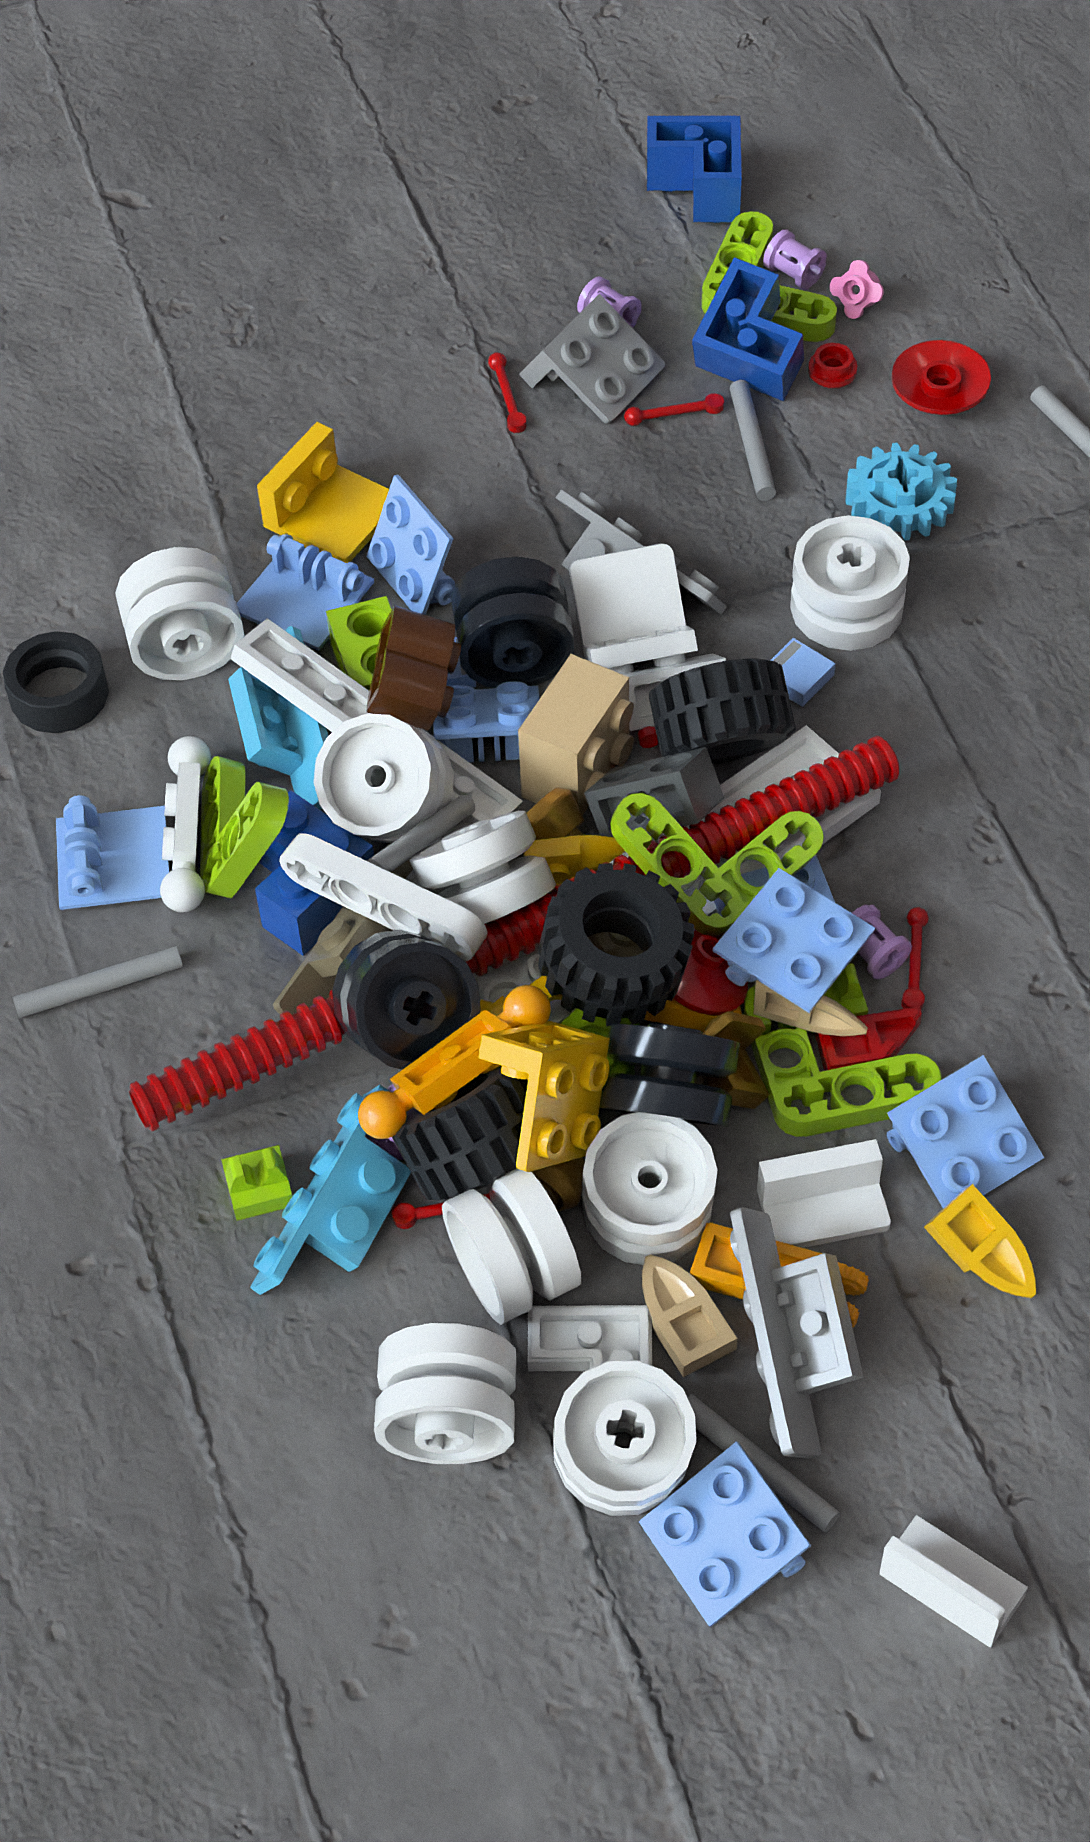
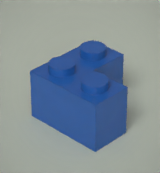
(698, 157)
(741, 340)
(287, 907)

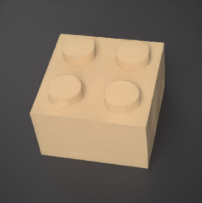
(575, 731)

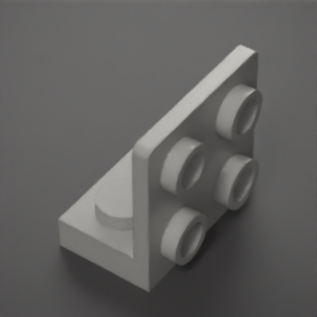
(598, 360)

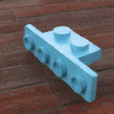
(277, 731)
(342, 1204)

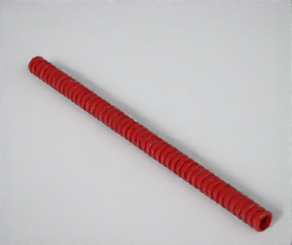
(518, 931)

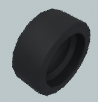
(50, 652)

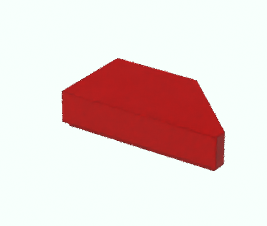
(884, 1039)

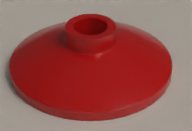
(941, 377)
(705, 983)

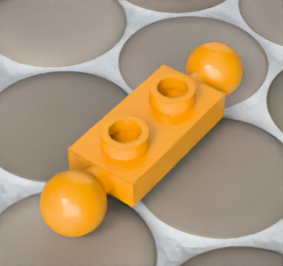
(449, 1065)

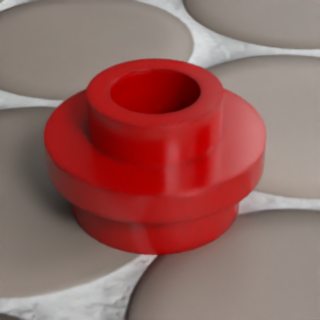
(832, 366)

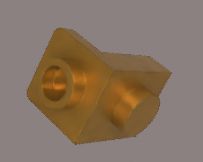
(746, 1083)

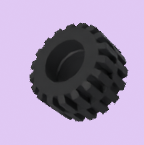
(723, 706)
(622, 905)
(467, 1139)

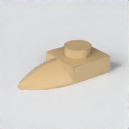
(825, 1018)
(684, 1316)

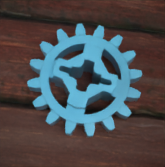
(902, 490)

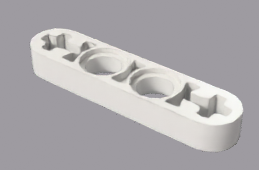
(381, 895)

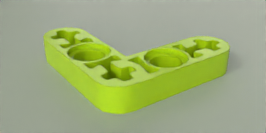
(803, 303)
(236, 826)
(720, 882)
(810, 1084)

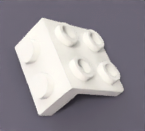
(631, 608)

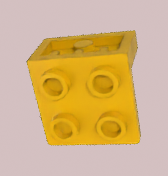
(319, 499)
(563, 1087)

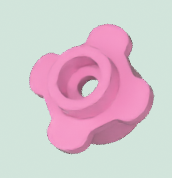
(870, 289)

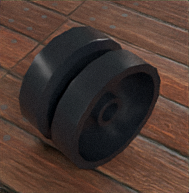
(512, 622)
(378, 980)
(669, 1072)

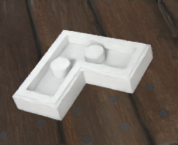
(587, 1336)

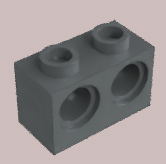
(680, 782)

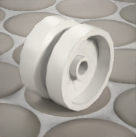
(849, 582)
(179, 613)
(381, 777)
(481, 868)
(648, 1187)
(511, 1244)
(445, 1393)
(631, 1400)

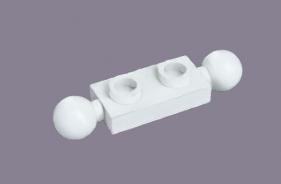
(183, 887)

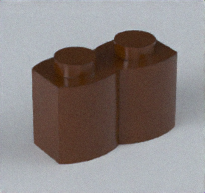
(413, 668)

